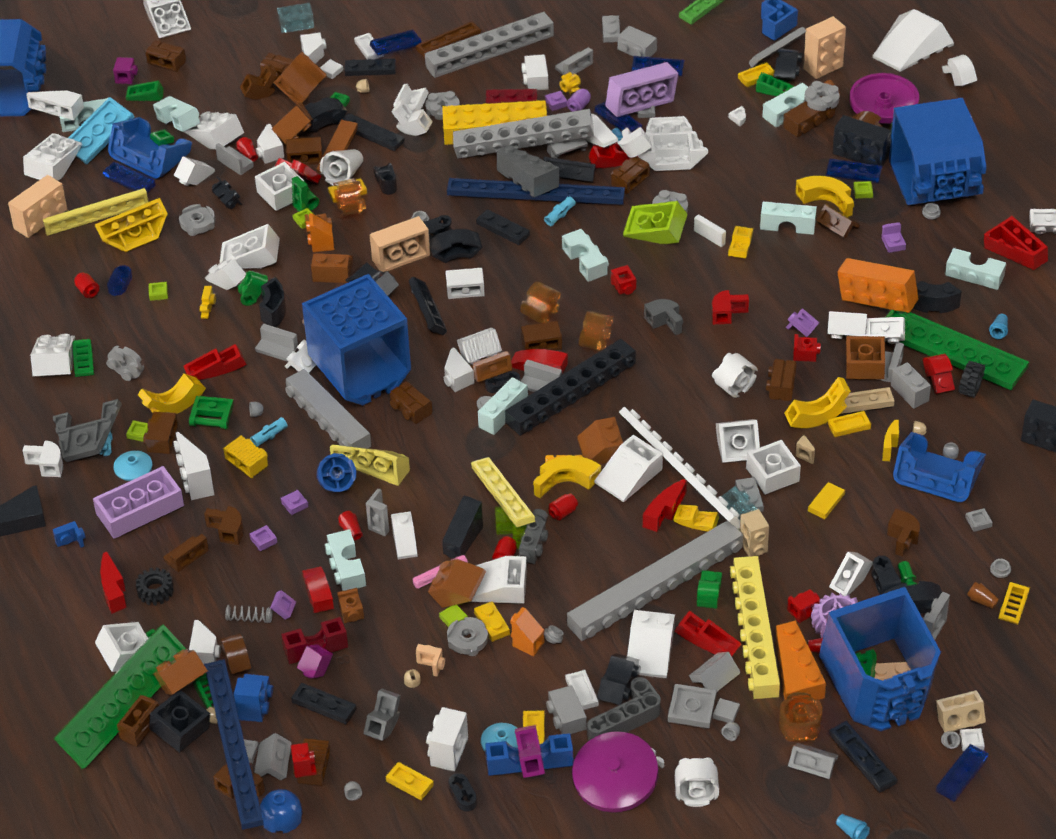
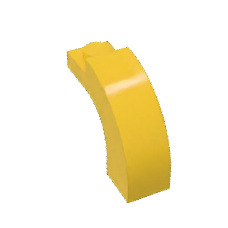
(825, 188)
(175, 399)
(817, 412)
(564, 469)

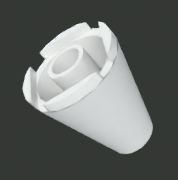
(340, 165)

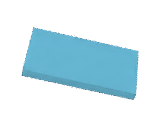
(96, 130)

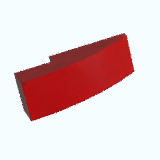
(608, 156)
(547, 357)
(216, 363)
(664, 505)
(112, 584)
(318, 589)
(706, 635)

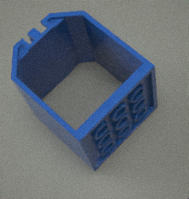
(21, 50)
(936, 151)
(358, 339)
(868, 624)

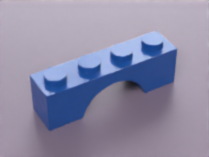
(504, 758)

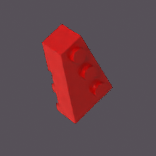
(1016, 243)

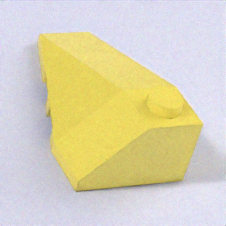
(377, 463)

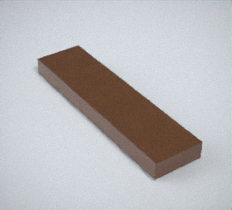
(455, 35)

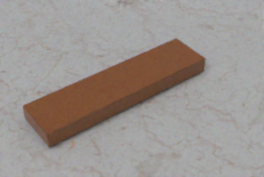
(341, 138)

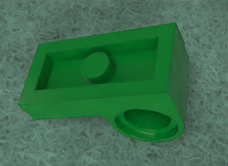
(302, 196)
(709, 589)

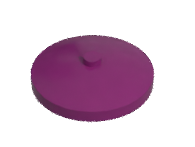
(881, 94)
(615, 771)

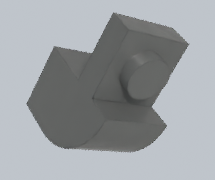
(663, 312)
(384, 717)

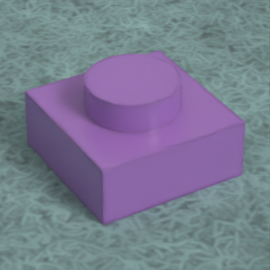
(556, 100)
(294, 502)
(263, 538)
(283, 604)

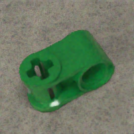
(251, 287)

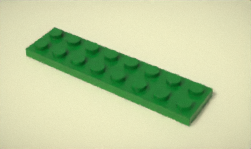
(937, 339)
(98, 720)

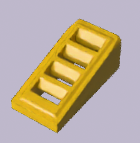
(1019, 590)

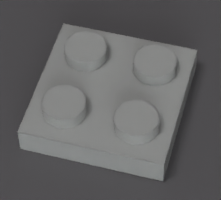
(938, 616)
(692, 706)

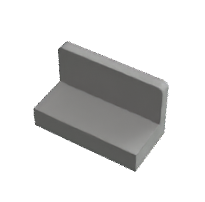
(576, 62)
(233, 159)
(276, 342)
(892, 361)
(538, 375)
(377, 514)
(716, 671)
(273, 756)
(812, 760)

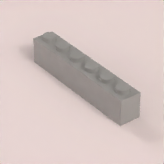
(326, 411)

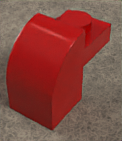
(725, 304)
(940, 370)

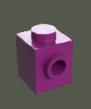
(124, 70)
(314, 661)

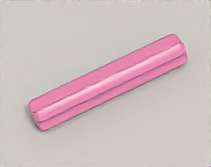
(427, 577)

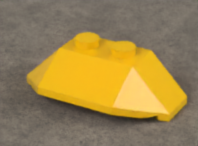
(134, 226)

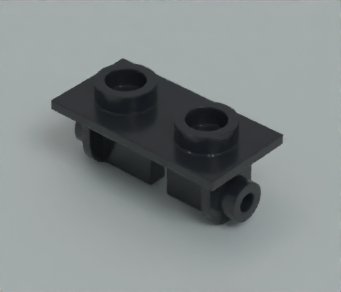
(223, 192)

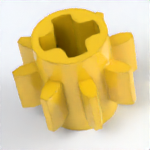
(570, 82)

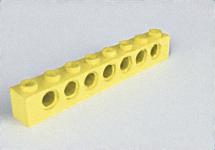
(755, 628)

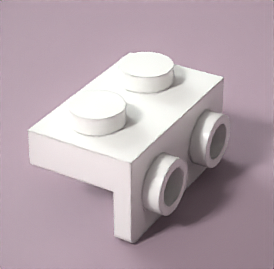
(414, 99)
(1042, 220)
(891, 328)
(301, 359)

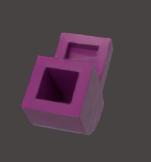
(529, 751)

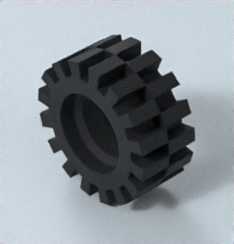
(971, 379)
(154, 577)

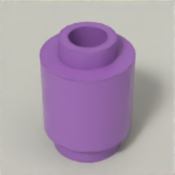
(578, 100)

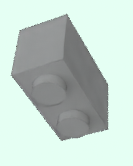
(637, 42)
(910, 385)
(567, 710)

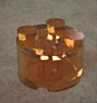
(348, 197)
(540, 302)
(595, 330)
(800, 717)

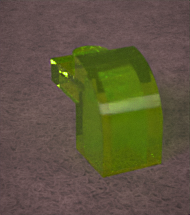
(506, 526)

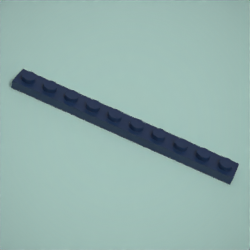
(510, 190)
(233, 745)

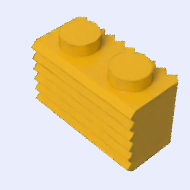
(246, 456)

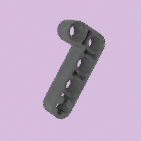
(639, 710)

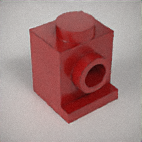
(624, 284)
(805, 348)
(802, 605)
(303, 760)

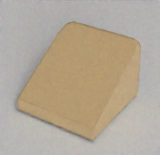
(805, 450)

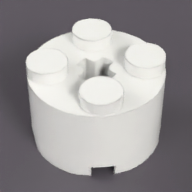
(735, 374)
(696, 781)

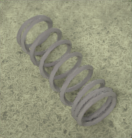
(268, 614)

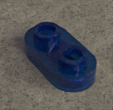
(119, 280)

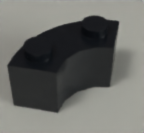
(787, 64)
(325, 112)
(455, 244)
(383, 279)
(937, 297)
(273, 304)
(921, 594)
(617, 680)

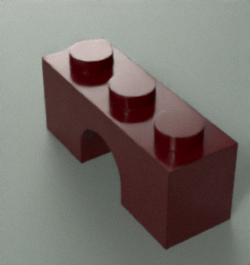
(330, 637)

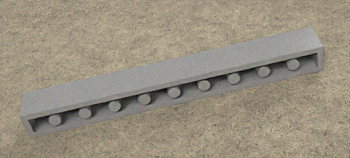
(654, 580)

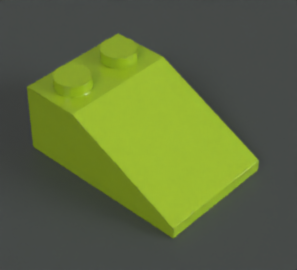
(656, 222)

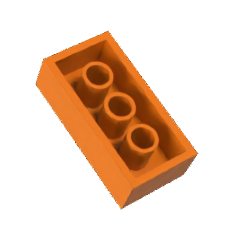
(878, 285)

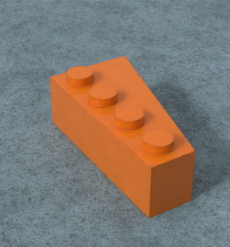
(797, 664)

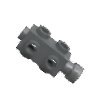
(535, 534)

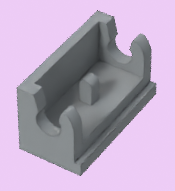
(558, 148)

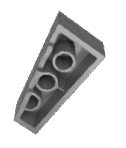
(527, 170)

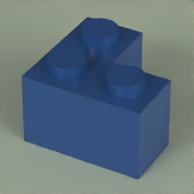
(777, 18)
(252, 697)

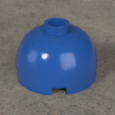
(336, 472)
(281, 811)

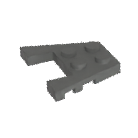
(85, 438)

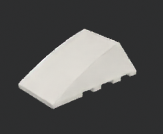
(911, 39)
(672, 144)

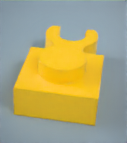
(208, 300)

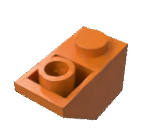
(321, 234)
(526, 632)

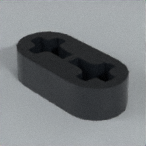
(500, 381)
(466, 790)

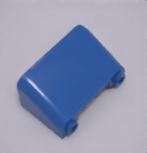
(133, 147)
(935, 472)

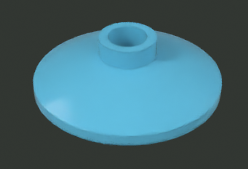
(132, 465)
(493, 734)

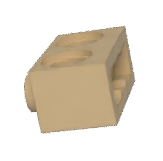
(755, 533)
(961, 711)

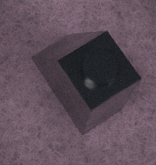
(22, 513)
(463, 528)

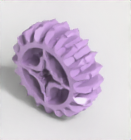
(827, 604)

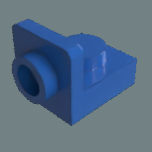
(68, 533)

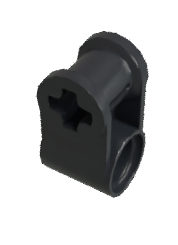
(386, 178)
(435, 225)
(884, 574)

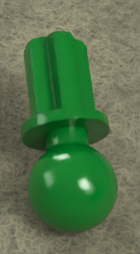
(906, 573)

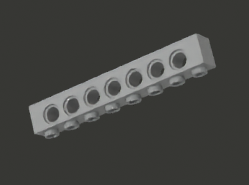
(489, 44)
(523, 133)

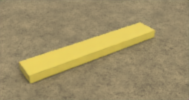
(95, 212)
(503, 492)

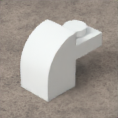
(961, 69)
(411, 122)
(635, 142)
(47, 457)

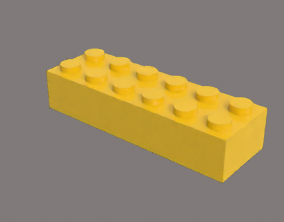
(480, 115)

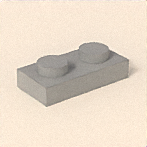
(611, 28)
(751, 488)

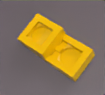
(740, 242)
(890, 440)
(693, 518)

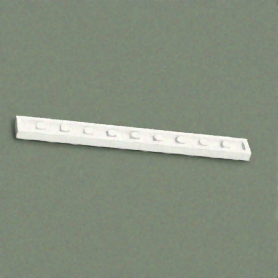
(686, 470)

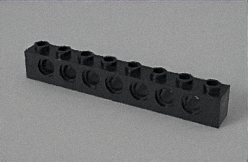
(570, 387)

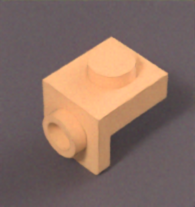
(430, 656)

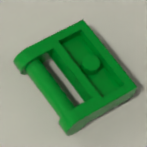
(211, 407)

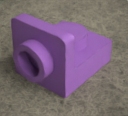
(892, 237)
(803, 322)

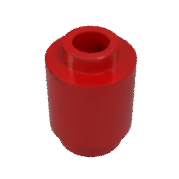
(86, 285)
(562, 506)
(505, 547)

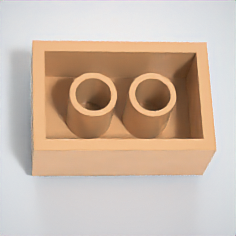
(824, 47)
(36, 203)
(400, 244)

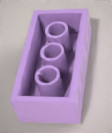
(641, 89)
(138, 502)

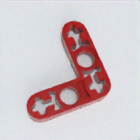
(302, 170)

